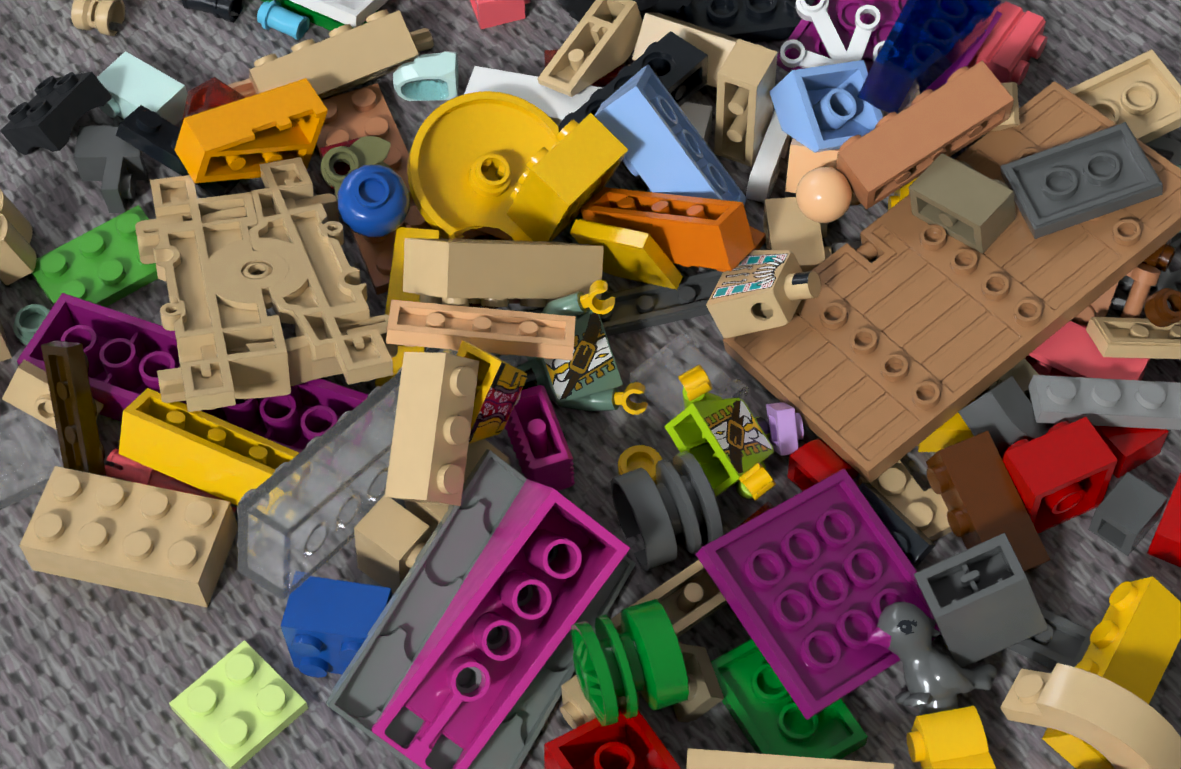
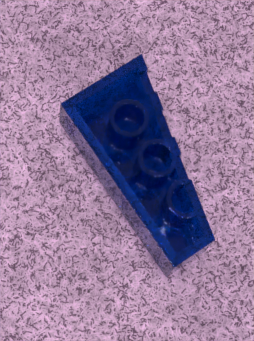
(922, 47)

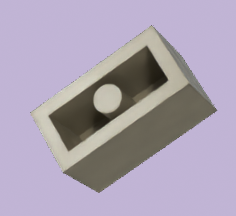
(962, 202)

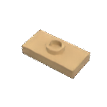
(31, 393)

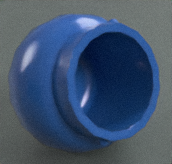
(373, 200)

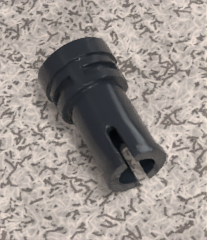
(218, 8)

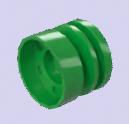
(640, 659)

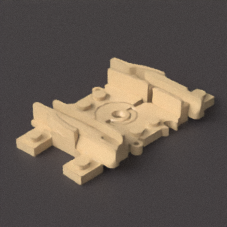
(251, 254)

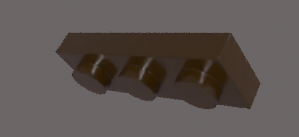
(73, 406)

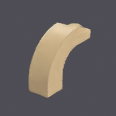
(1098, 713)

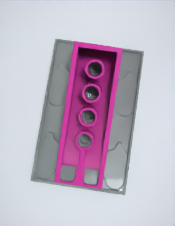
(483, 626)

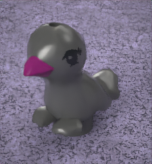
(929, 674)

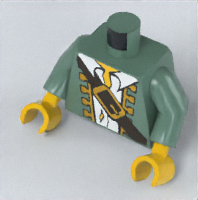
(592, 375)

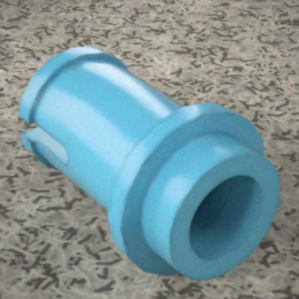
(275, 16)

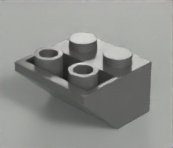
(981, 601)

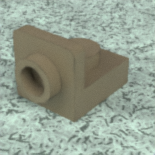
(702, 683)

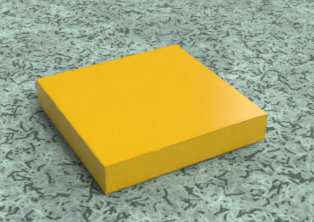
(629, 253)

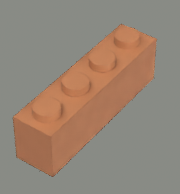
(933, 124)

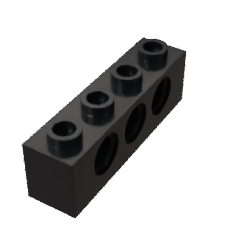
(674, 61)

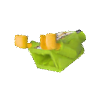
(722, 437)

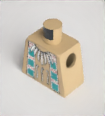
(761, 293)

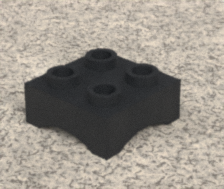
(54, 112)

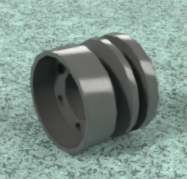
(675, 507)

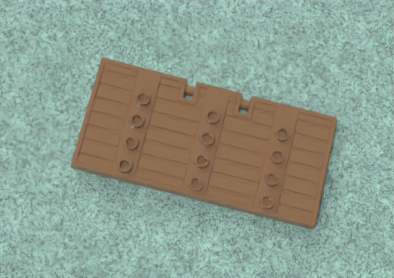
(937, 323)

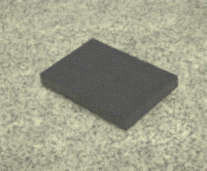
(1081, 180)

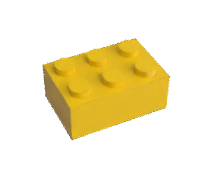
(565, 178)

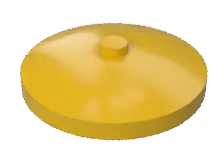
(471, 160)

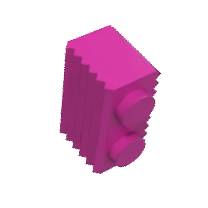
(540, 440)

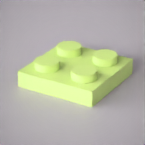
(238, 706)

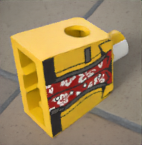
(496, 392)

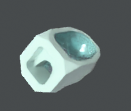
(428, 77)

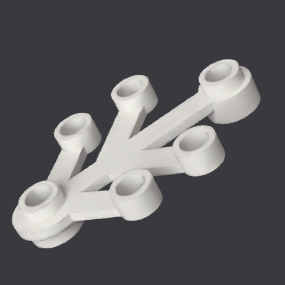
(830, 37)

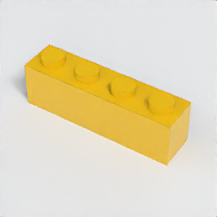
(198, 447)
(1129, 649)

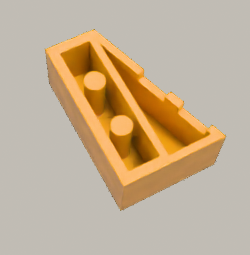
(250, 132)

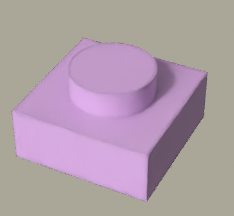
(785, 427)

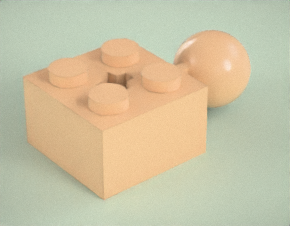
(820, 189)

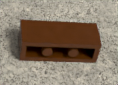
(984, 498)

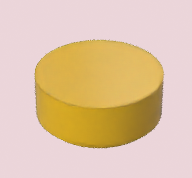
(639, 457)

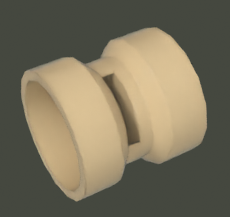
(97, 14)

